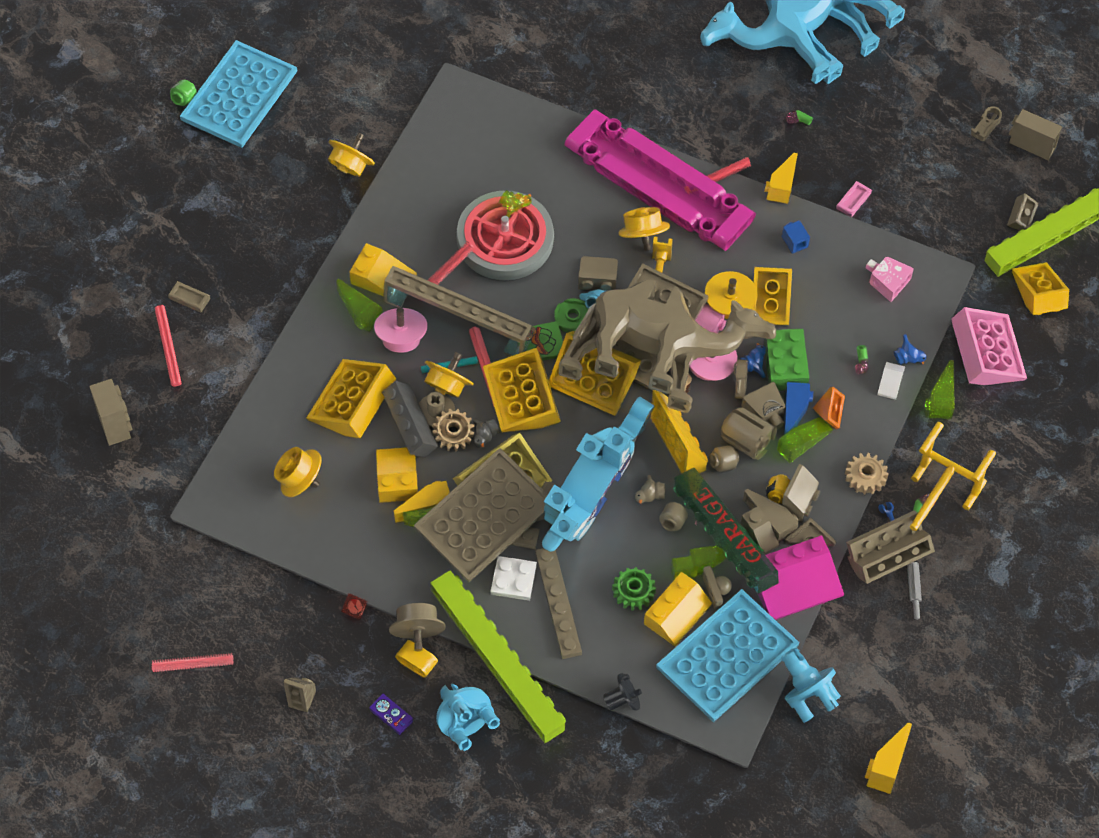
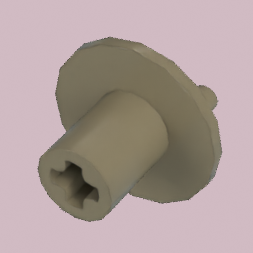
(433, 405)

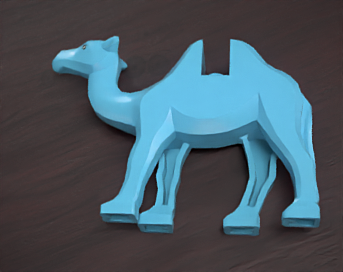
(793, 24)

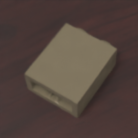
(1034, 134)

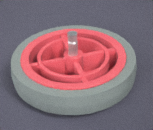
(505, 245)

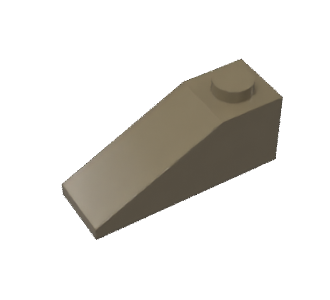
(779, 516)
(299, 693)

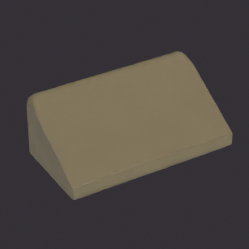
(1022, 212)

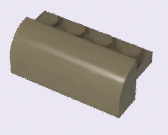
(888, 548)

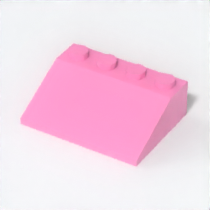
(988, 347)

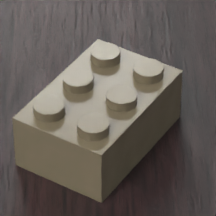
(111, 411)

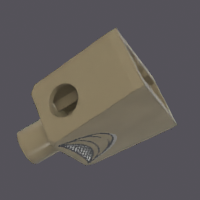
(766, 404)

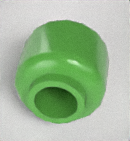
(183, 92)

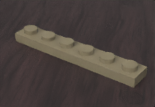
(558, 603)

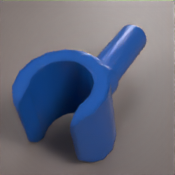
(890, 507)

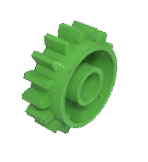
(630, 597)

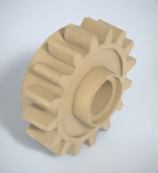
(451, 439)
(866, 483)

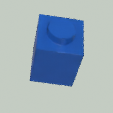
(795, 236)

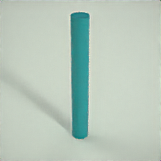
(462, 362)

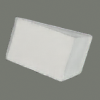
(891, 380)

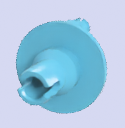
(809, 683)
(464, 713)

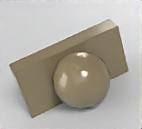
(716, 587)

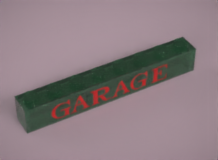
(726, 531)

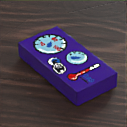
(391, 714)

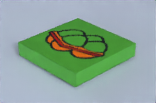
(547, 340)

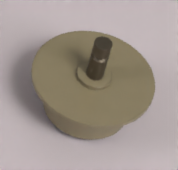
(417, 622)

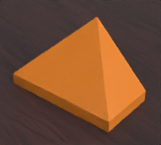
(831, 407)

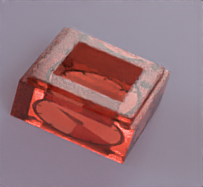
(354, 606)

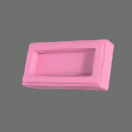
(853, 199)

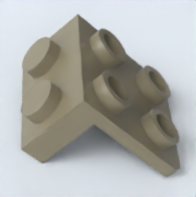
(597, 273)

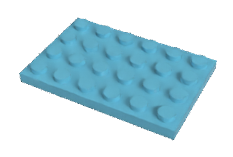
(238, 93)
(727, 655)

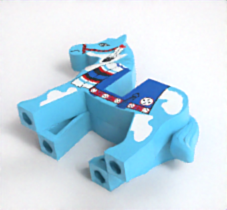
(601, 462)

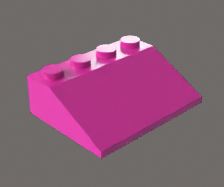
(805, 579)

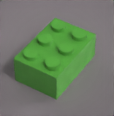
(786, 358)

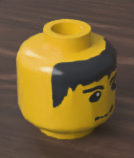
(776, 488)

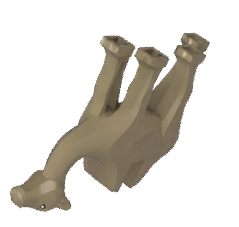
(657, 330)

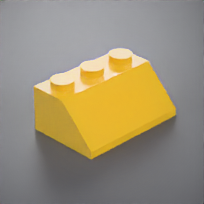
(677, 609)

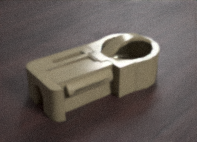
(987, 125)
(741, 378)

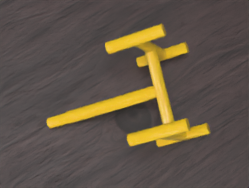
(928, 455)

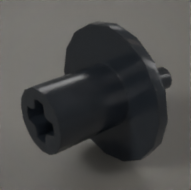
(623, 694)

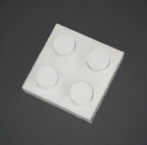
(513, 578)

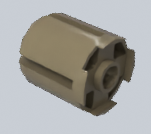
(747, 432)

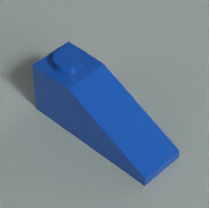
(796, 403)

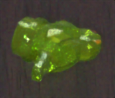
(514, 202)

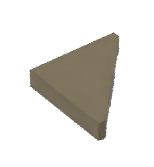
(808, 531)

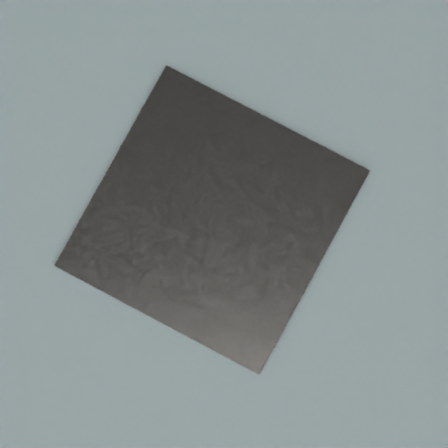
(491, 138)

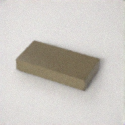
(189, 296)

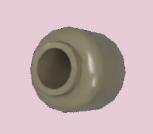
(724, 458)
(673, 516)

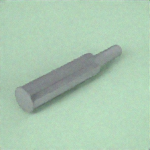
(914, 587)

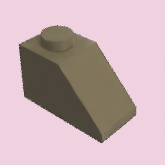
(760, 529)

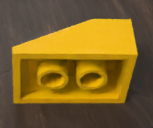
(372, 269)
(1041, 288)
(773, 294)
(396, 474)
(883, 770)

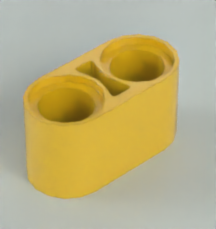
(418, 661)

